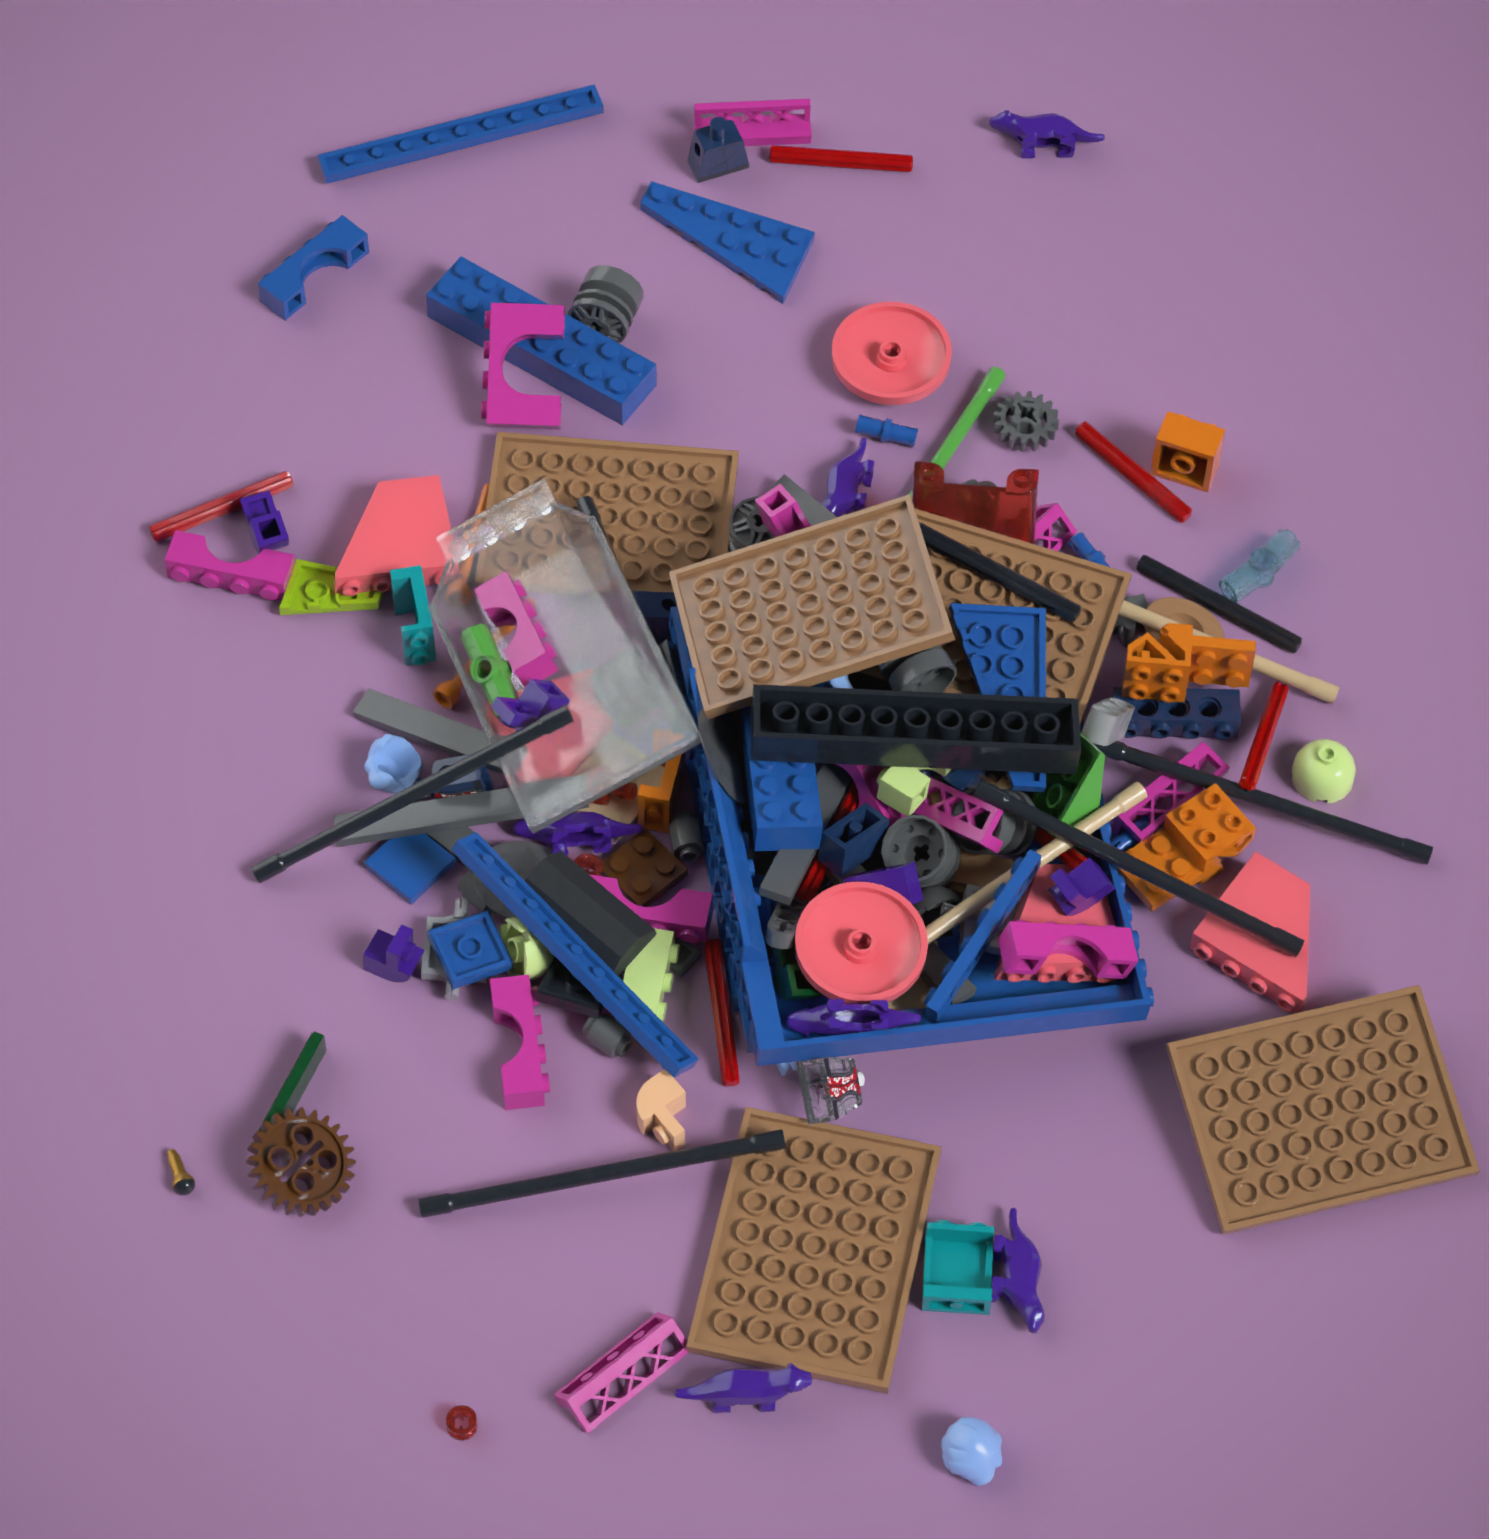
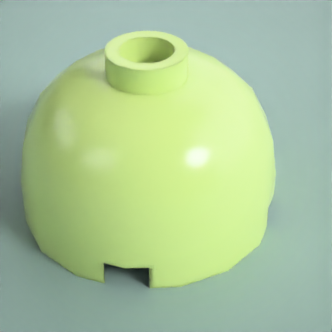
(1323, 771)
(525, 949)

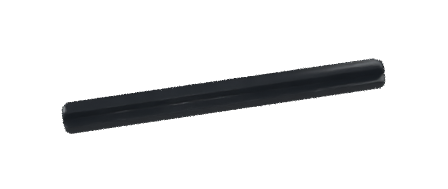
(1000, 574)
(1219, 604)

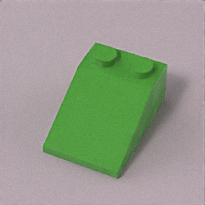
(1074, 795)

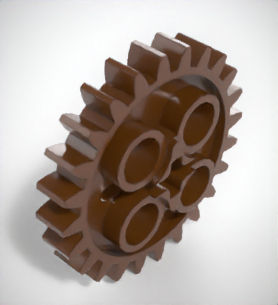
(321, 1182)

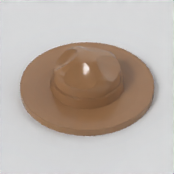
(1185, 613)

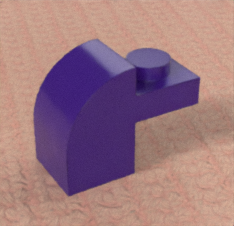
(264, 522)
(535, 701)
(1080, 887)
(392, 956)

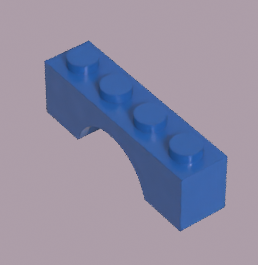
(337, 245)

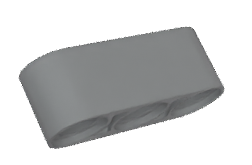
(1108, 721)

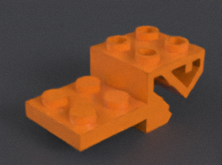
(1165, 667)
(1191, 844)

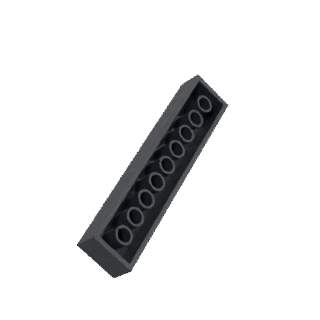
(914, 729)

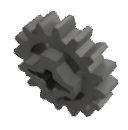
(1025, 421)

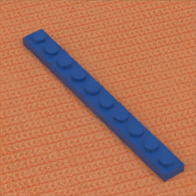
(460, 134)
(575, 954)

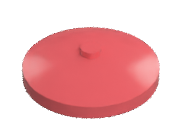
(891, 353)
(860, 943)

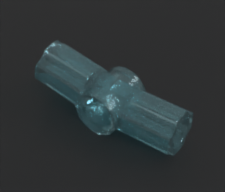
(1270, 557)

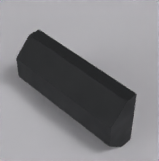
(591, 911)

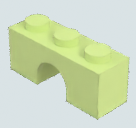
(904, 787)

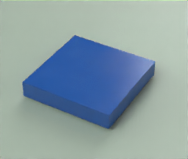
(410, 865)
(470, 949)

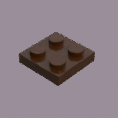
(644, 869)

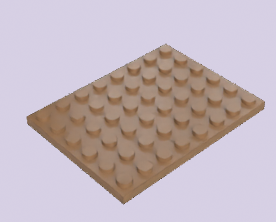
(654, 500)
(810, 605)
(1072, 648)
(1321, 1109)
(816, 1251)

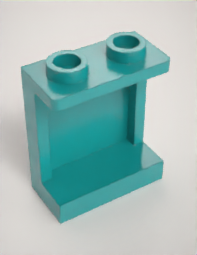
(408, 597)
(958, 1268)

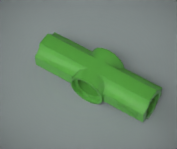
(487, 664)

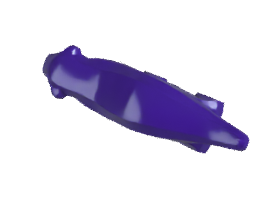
(1043, 131)
(844, 482)
(579, 830)
(843, 1018)
(1020, 1275)
(747, 1387)

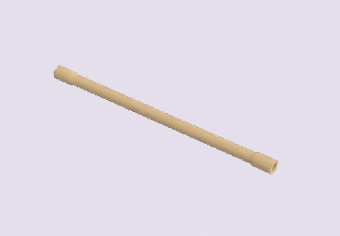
(1310, 684)
(1119, 804)

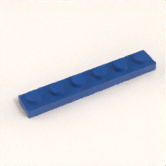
(988, 925)

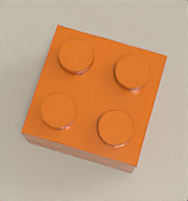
(1187, 451)

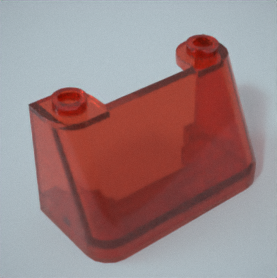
(996, 509)

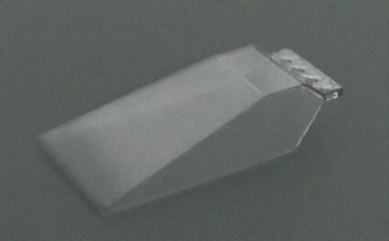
(607, 659)

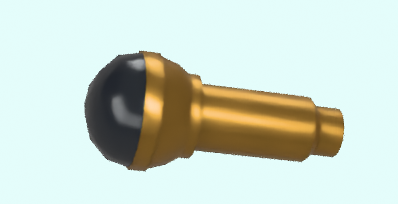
(182, 1181)

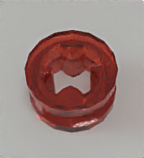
(590, 861)
(461, 1411)

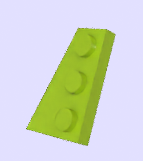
(312, 591)

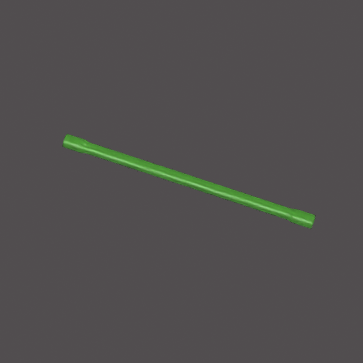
(985, 391)

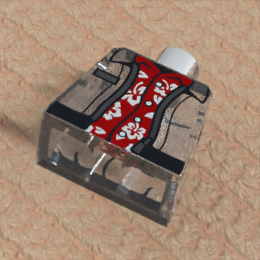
(829, 1087)

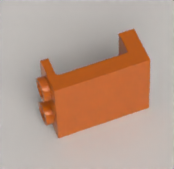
(659, 804)

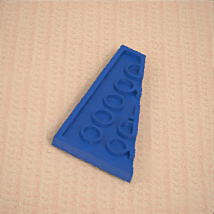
(738, 239)
(1005, 658)

